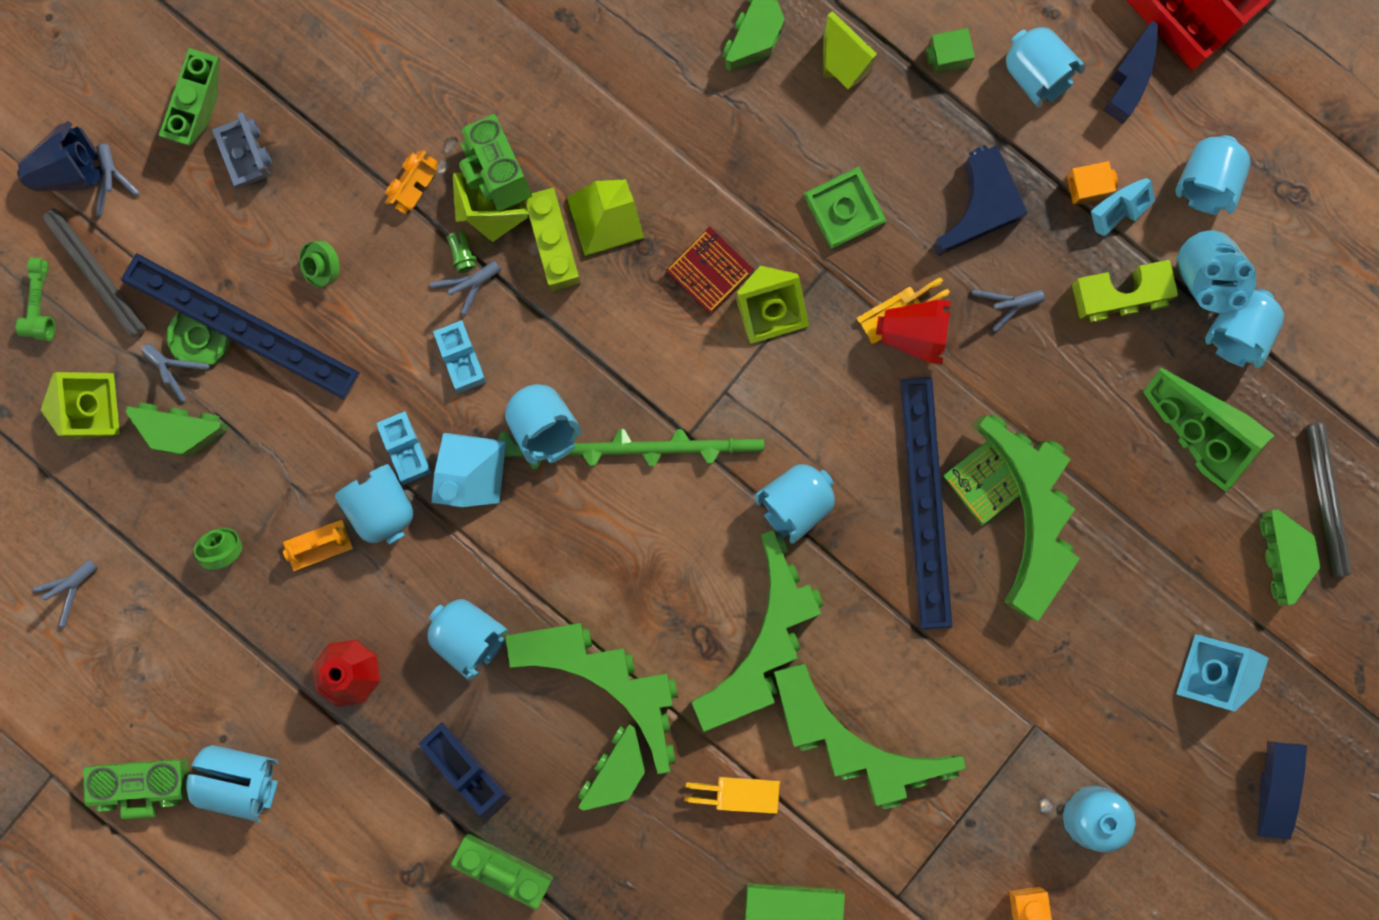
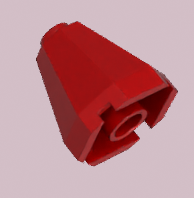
(917, 329)
(358, 670)

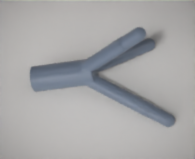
(108, 171)
(464, 282)
(1010, 301)
(164, 365)
(60, 585)

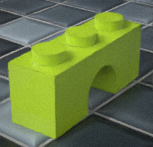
(552, 240)
(1152, 287)

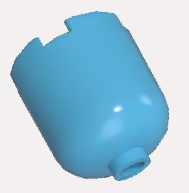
(1042, 64)
(1215, 175)
(1248, 332)
(541, 423)
(797, 500)
(377, 507)
(465, 636)
(1099, 819)

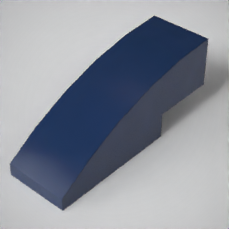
(1133, 75)
(464, 771)
(1281, 789)

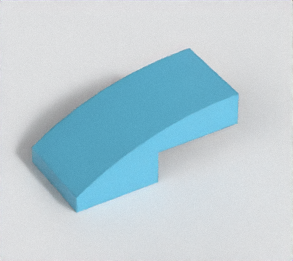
(1128, 202)
(459, 357)
(404, 448)

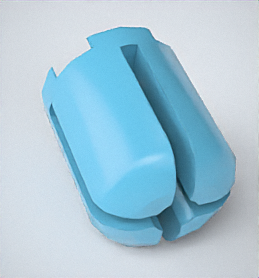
(230, 797)

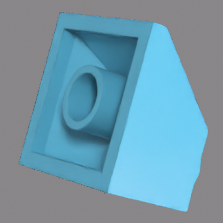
(468, 471)
(1221, 673)

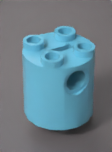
(1216, 272)

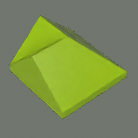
(845, 53)
(483, 215)
(605, 216)
(771, 304)
(82, 405)

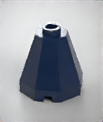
(61, 162)

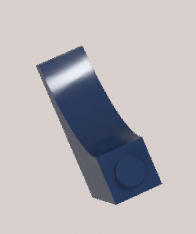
(991, 201)

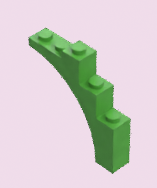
(1035, 471)
(787, 606)
(643, 697)
(885, 772)

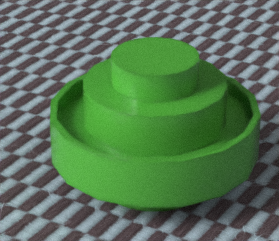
(319, 263)
(218, 548)

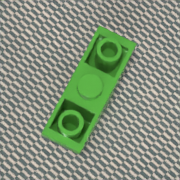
(756, 34)
(192, 98)
(175, 430)
(1290, 555)
(617, 773)

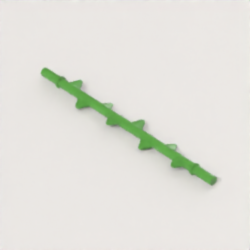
(649, 449)

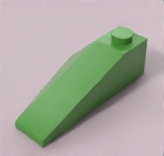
(1213, 431)

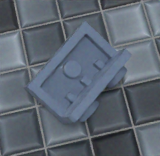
(242, 152)

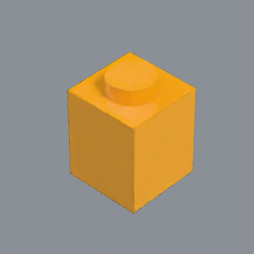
(1092, 182)
(1030, 904)

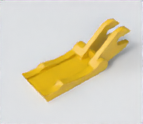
(904, 298)
(740, 794)

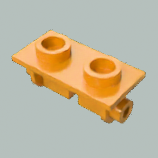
(403, 190)
(317, 545)

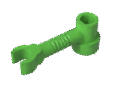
(34, 325)

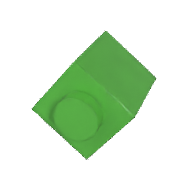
(950, 51)

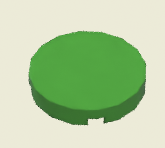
(195, 342)

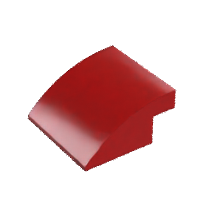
(1198, 26)

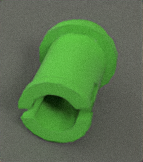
(461, 252)

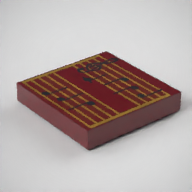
(709, 270)

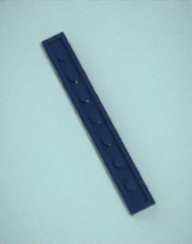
(240, 326)
(926, 503)

